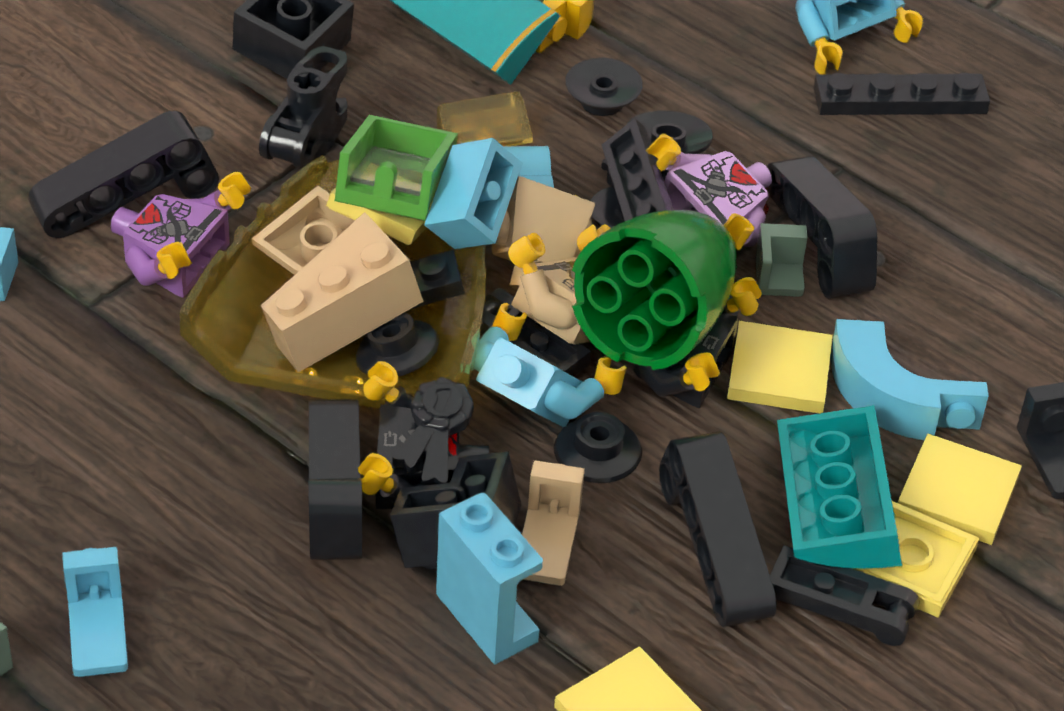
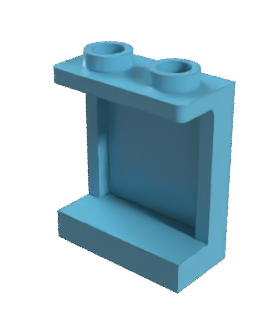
(479, 573)

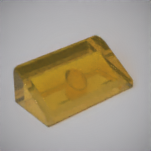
(487, 117)

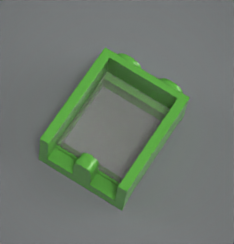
(393, 166)

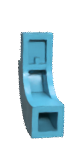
(901, 399)

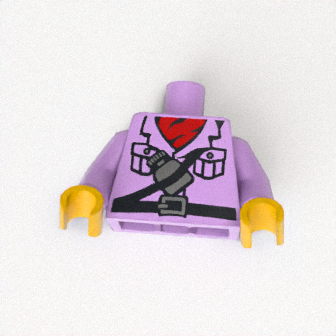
(715, 187)

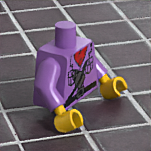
(178, 236)

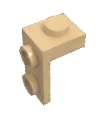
(553, 517)

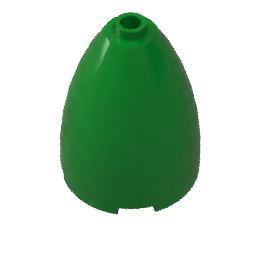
(654, 286)

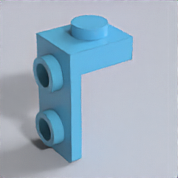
(95, 611)

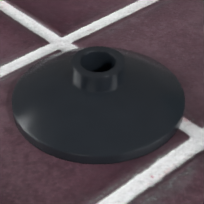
(688, 131)

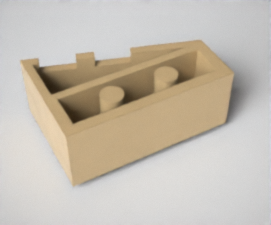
(341, 294)

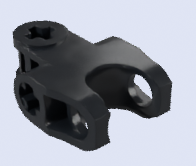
(307, 118)

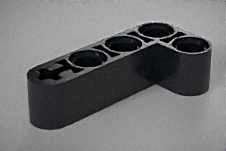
(123, 172)
(834, 223)
(334, 480)
(706, 483)

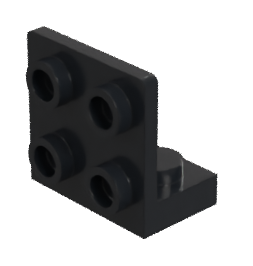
(1043, 433)

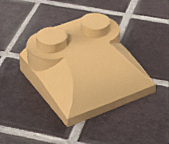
(302, 231)

